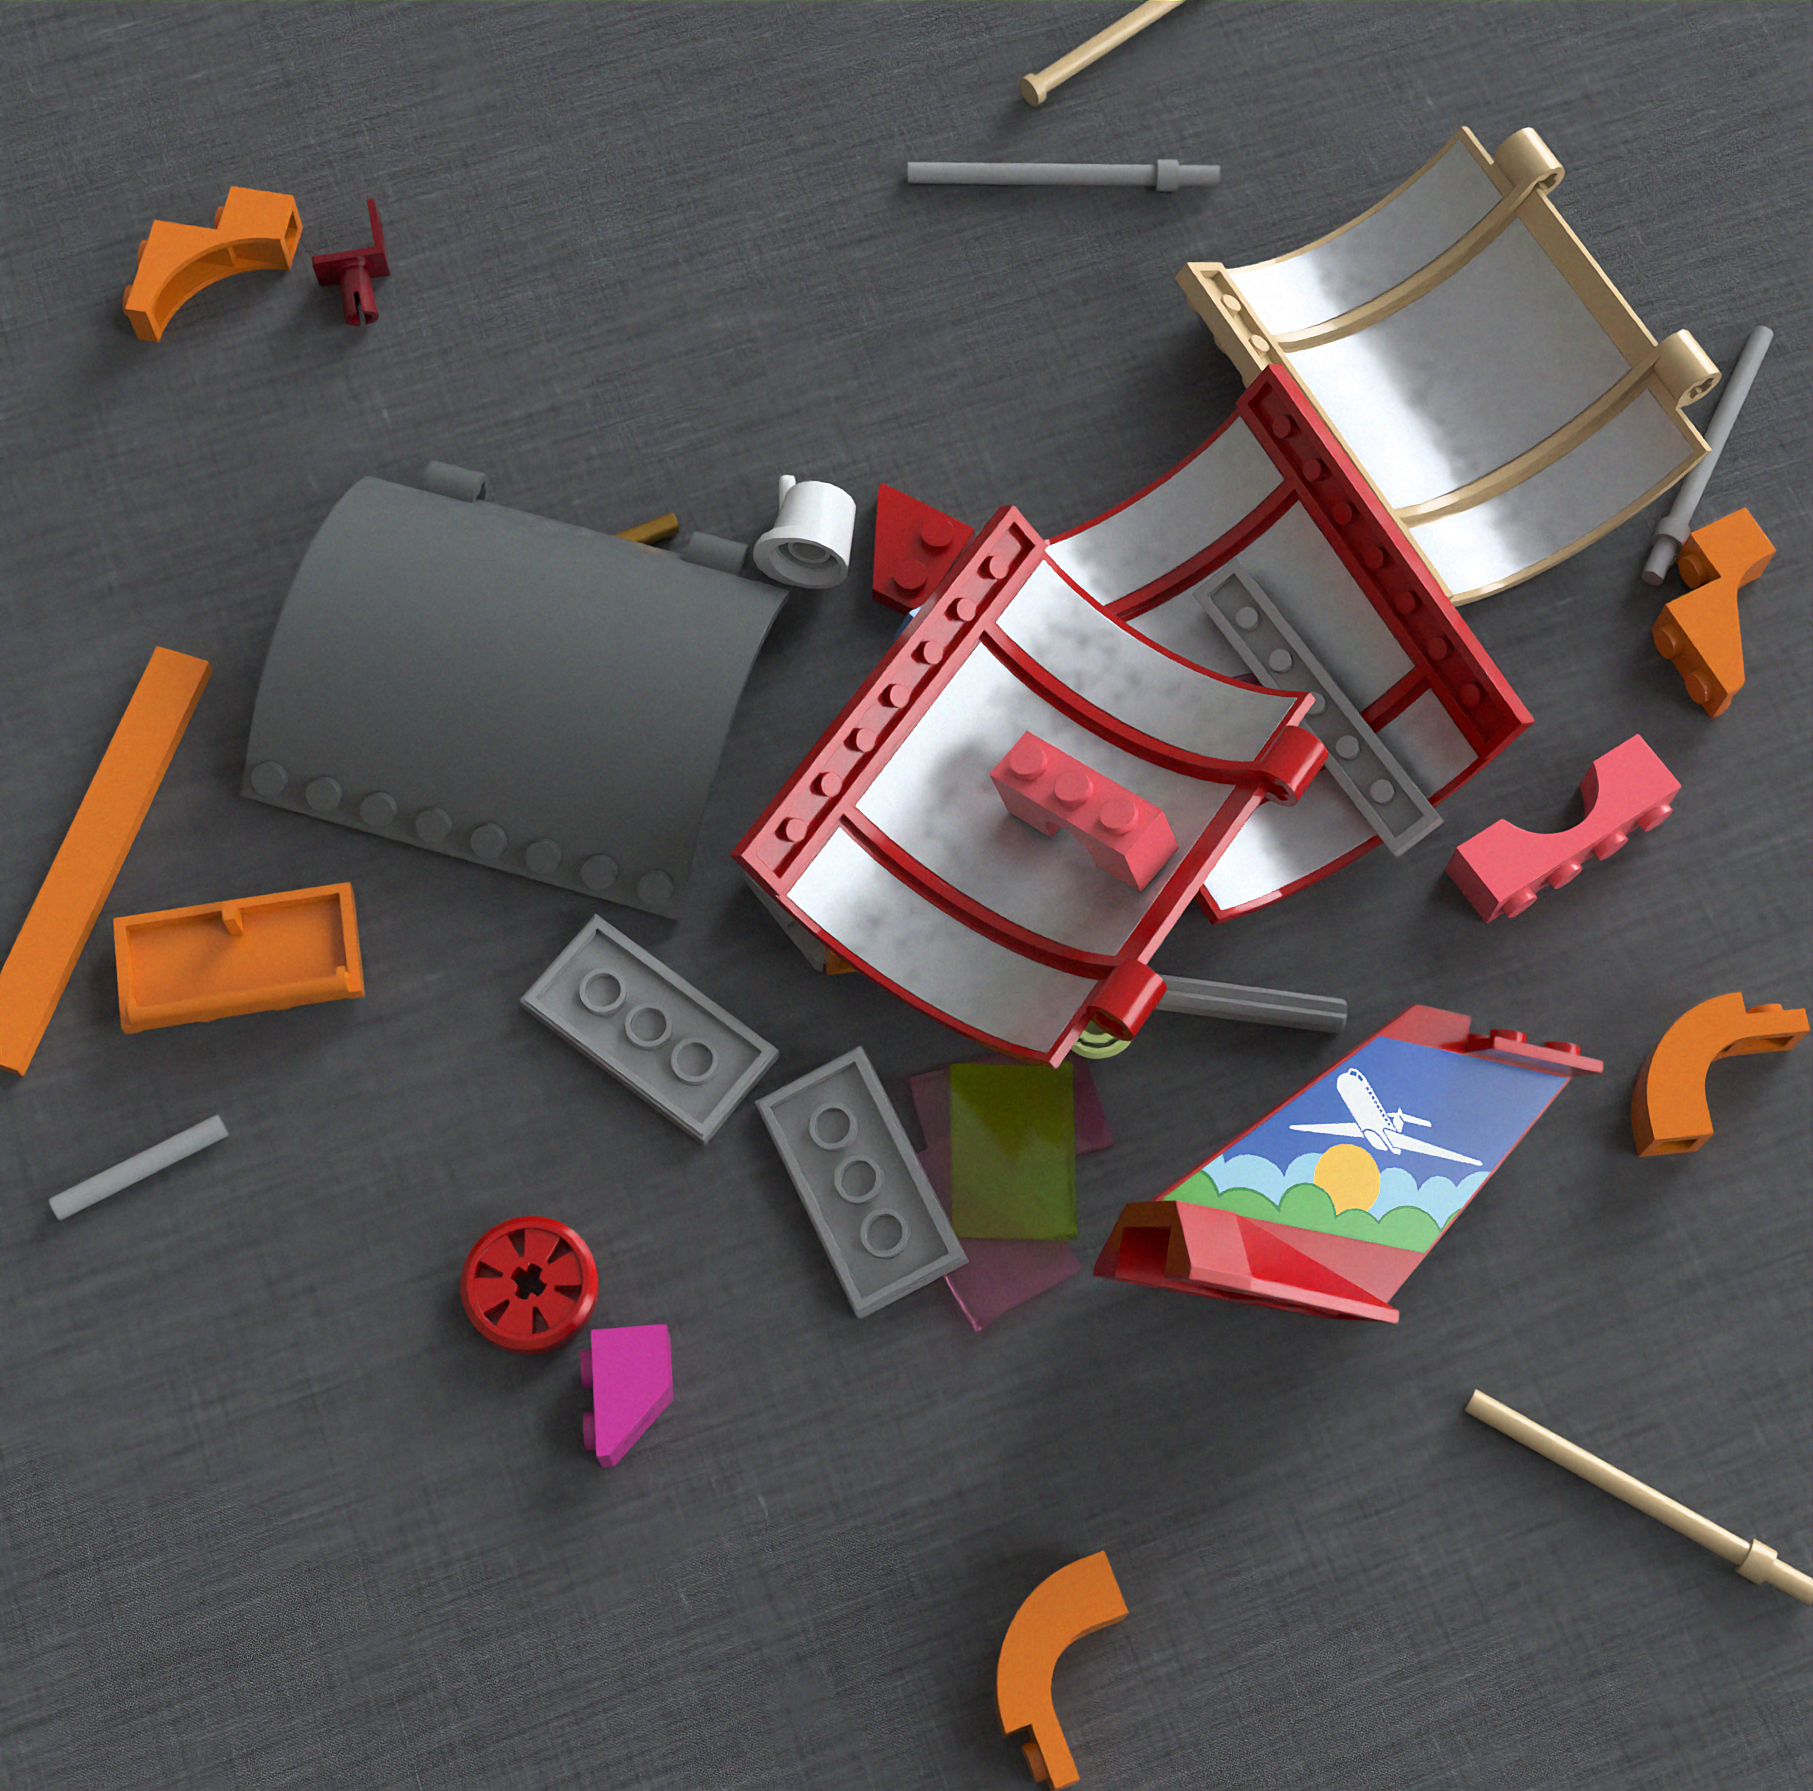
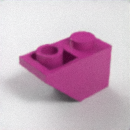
(629, 1384)

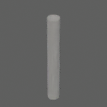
(138, 1167)

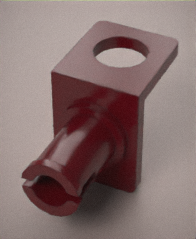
(354, 272)

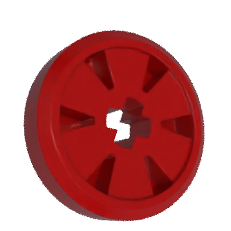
(541, 1321)

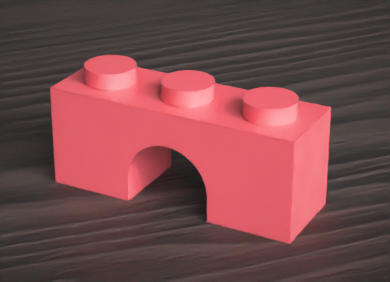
(1114, 824)

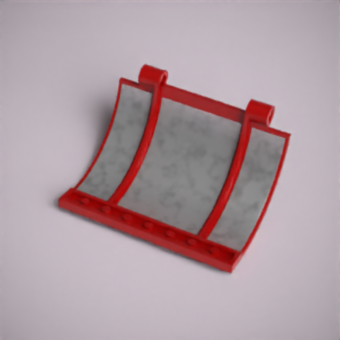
(1350, 586)
(942, 895)

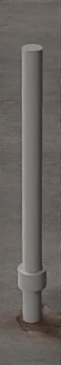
(1164, 175)
(1674, 529)

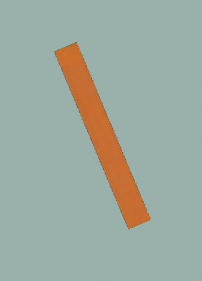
(95, 851)

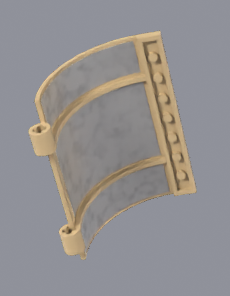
(1472, 365)

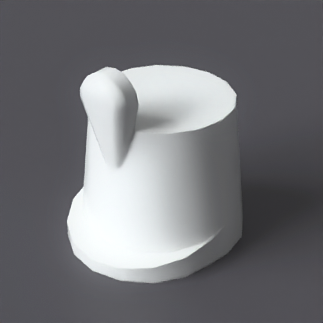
(809, 536)

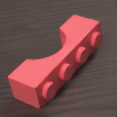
(1508, 865)

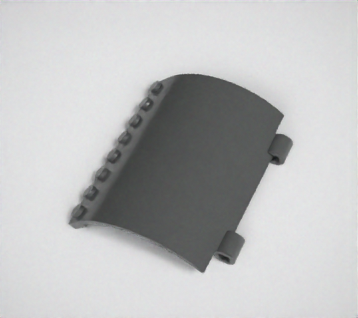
(508, 686)

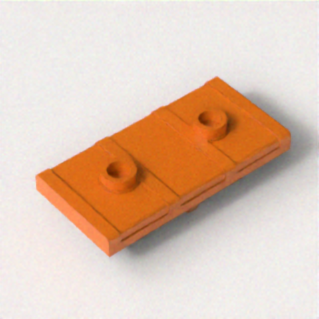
(237, 957)

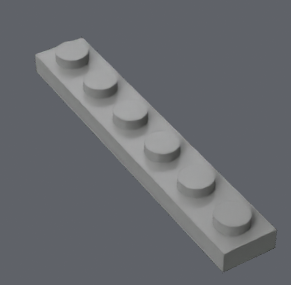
(1285, 663)

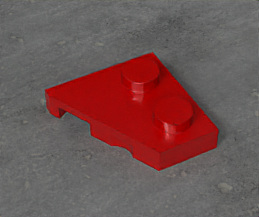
(913, 549)

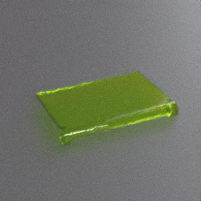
(1013, 1152)

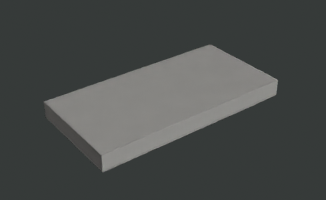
(650, 1029)
(861, 1182)

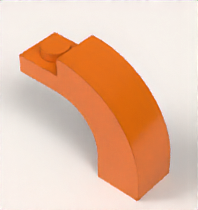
(1669, 1090)
(1056, 1614)

